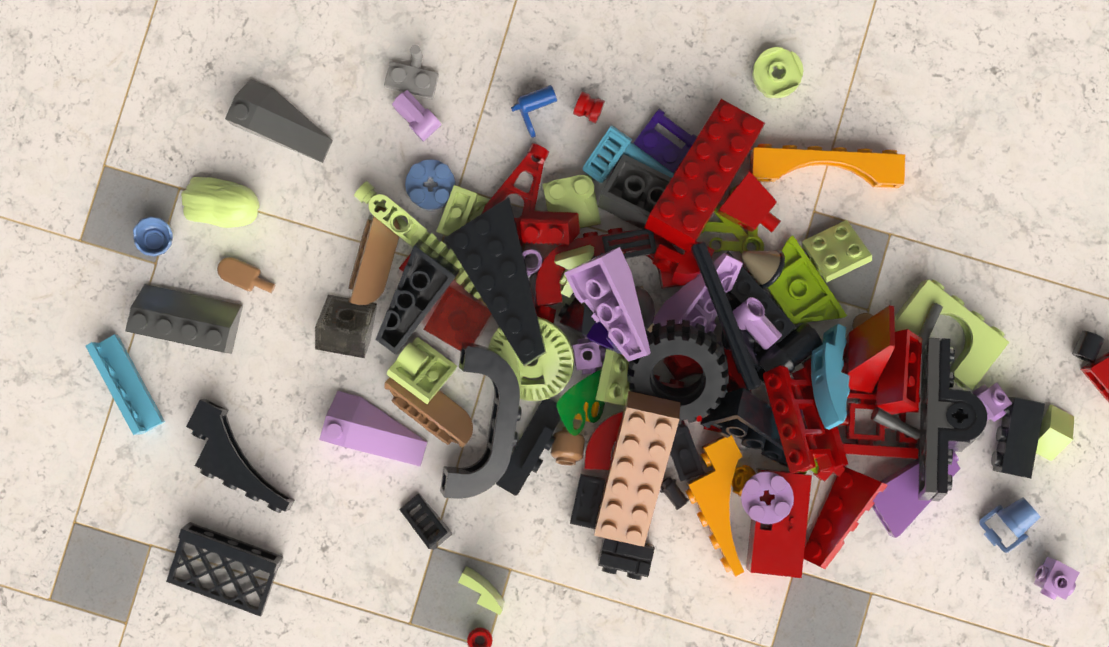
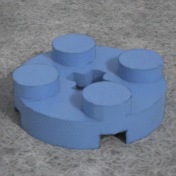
(419, 174)

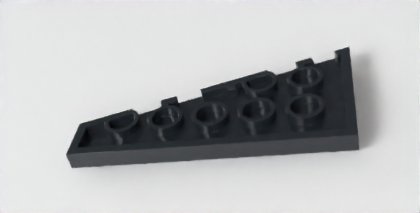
(496, 266)

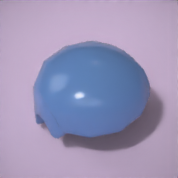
(152, 236)

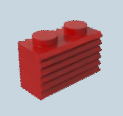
(550, 227)

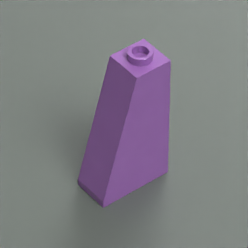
(899, 501)

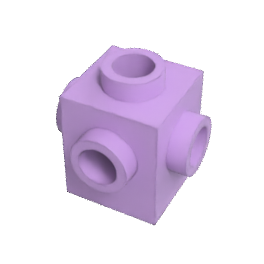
(598, 355)
(994, 400)
(1056, 579)

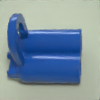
(534, 101)

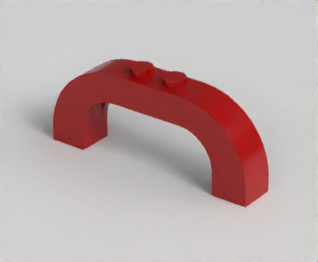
(548, 277)

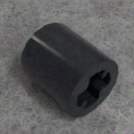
(1088, 346)

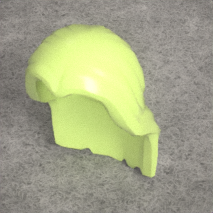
(219, 202)

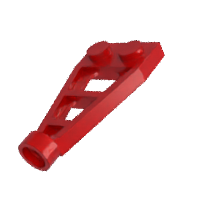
(529, 166)

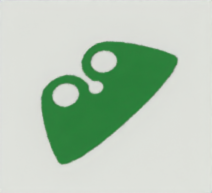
(573, 402)

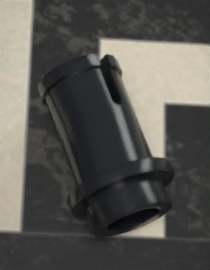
(673, 492)

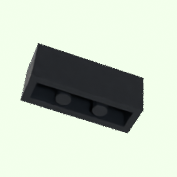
(1018, 438)

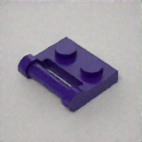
(661, 147)

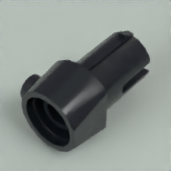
(789, 350)

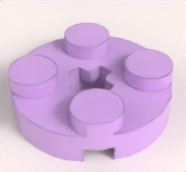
(757, 509)

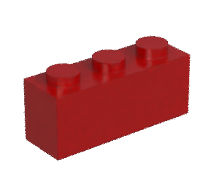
(900, 379)

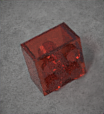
(458, 319)

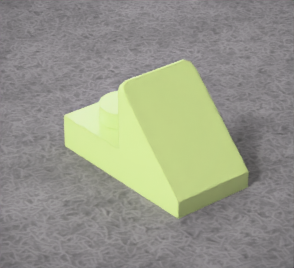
(570, 260)

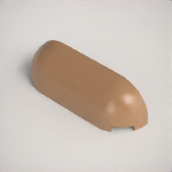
(373, 261)
(440, 416)

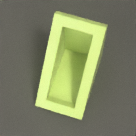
(1055, 432)

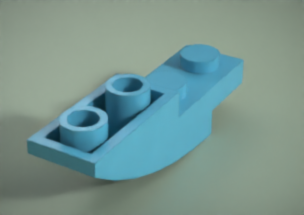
(828, 382)

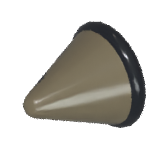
(764, 266)

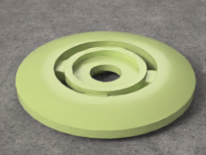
(554, 365)

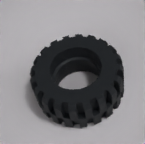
(691, 342)

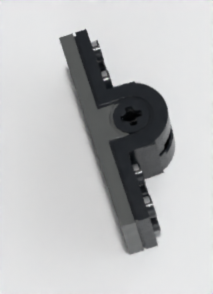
(947, 420)

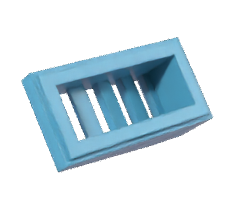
(599, 168)

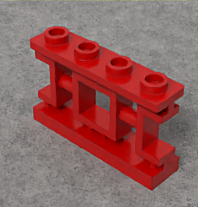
(864, 442)
(802, 444)

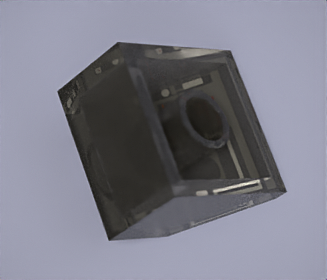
(345, 327)

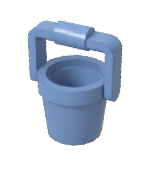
(1018, 518)

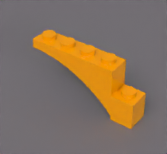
(712, 497)

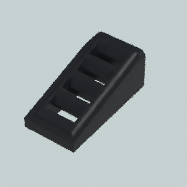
(432, 516)

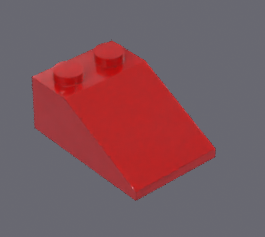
(869, 350)

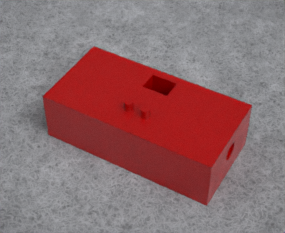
(781, 545)

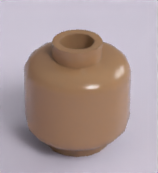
(567, 448)

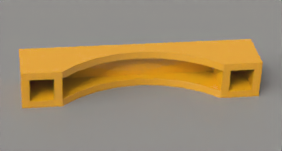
(877, 169)

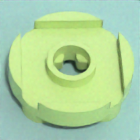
(782, 59)

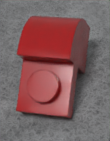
(682, 266)

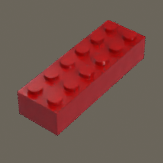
(704, 175)

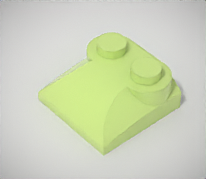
(573, 195)

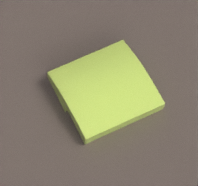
(460, 209)
(489, 596)

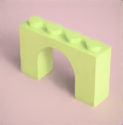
(982, 342)

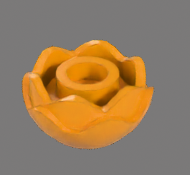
(741, 476)

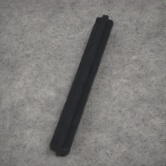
(726, 315)

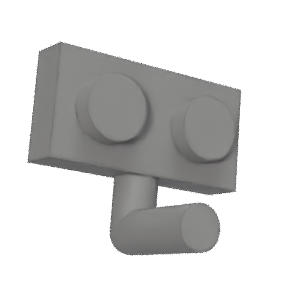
(411, 77)

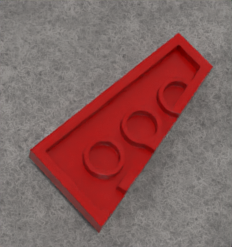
(846, 503)

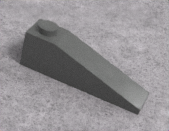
(272, 117)

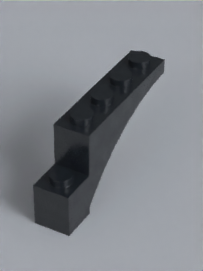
(225, 459)

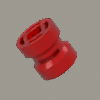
(589, 107)

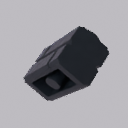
(626, 558)

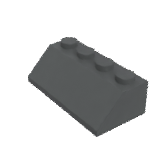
(633, 191)
(185, 318)

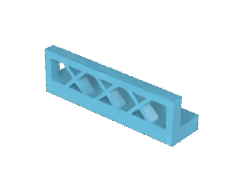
(125, 385)

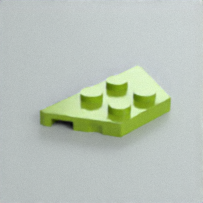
(801, 290)

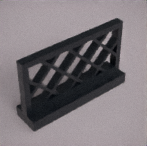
(226, 548)

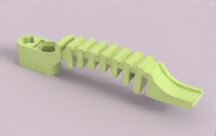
(414, 232)

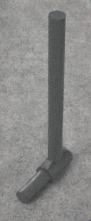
(893, 421)

